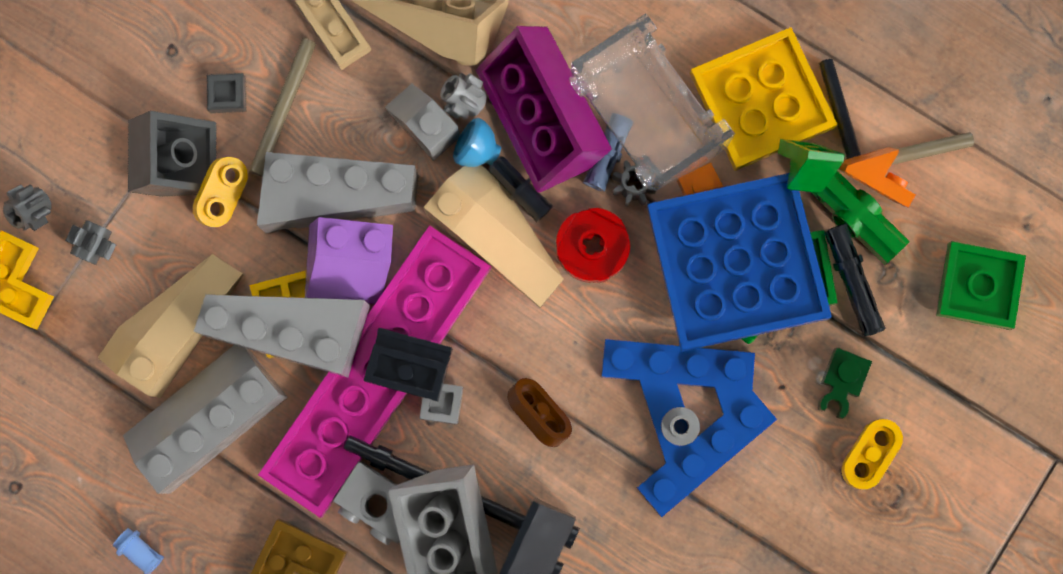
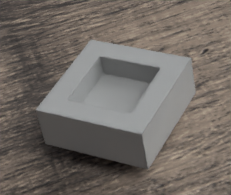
(446, 409)

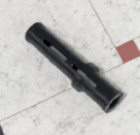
(852, 273)

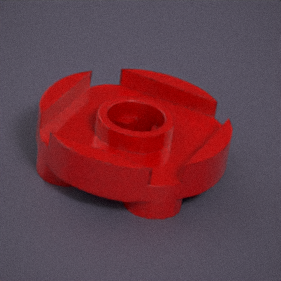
(586, 225)

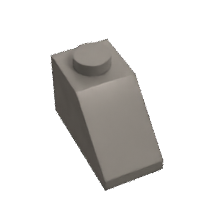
(424, 121)

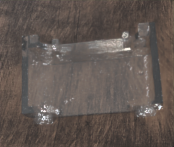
(648, 105)

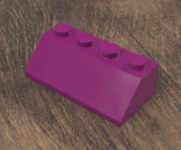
(540, 108)

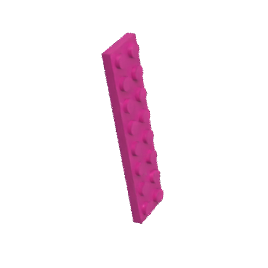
(419, 303)

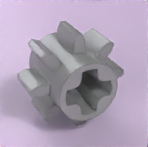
(463, 96)

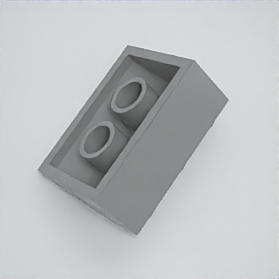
(443, 523)

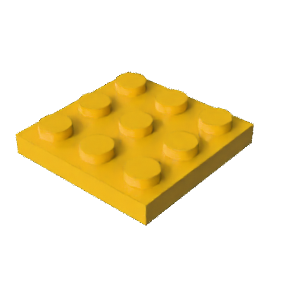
(764, 97)

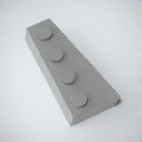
(310, 187)
(294, 329)

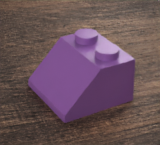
(347, 259)

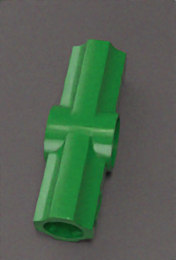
(863, 218)

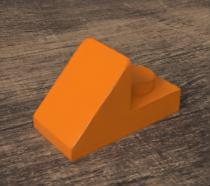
(872, 168)

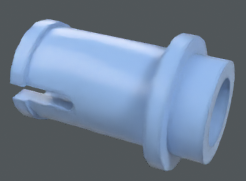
(137, 551)

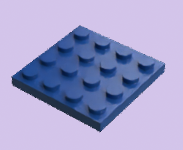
(738, 262)

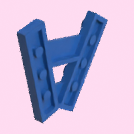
(660, 372)

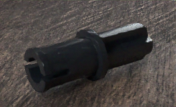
(520, 189)

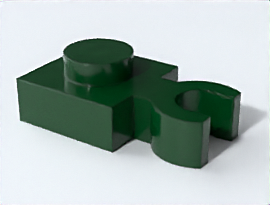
(845, 376)

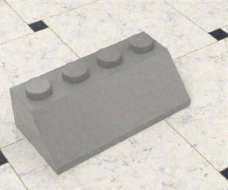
(202, 419)

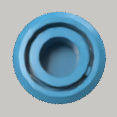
(476, 145)

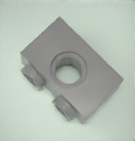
(355, 497)

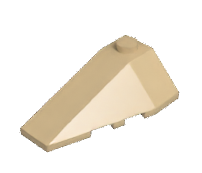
(449, 27)
(491, 226)
(161, 335)

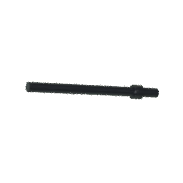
(382, 458)

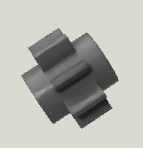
(630, 192)
(27, 207)
(90, 242)

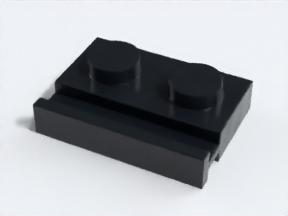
(408, 364)

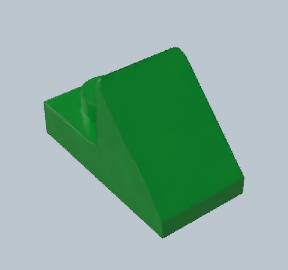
(810, 164)

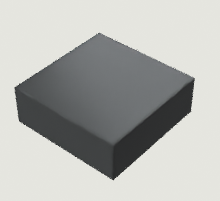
(226, 93)

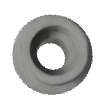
(671, 417)

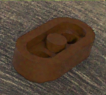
(539, 412)

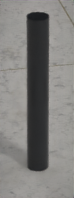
(839, 108)

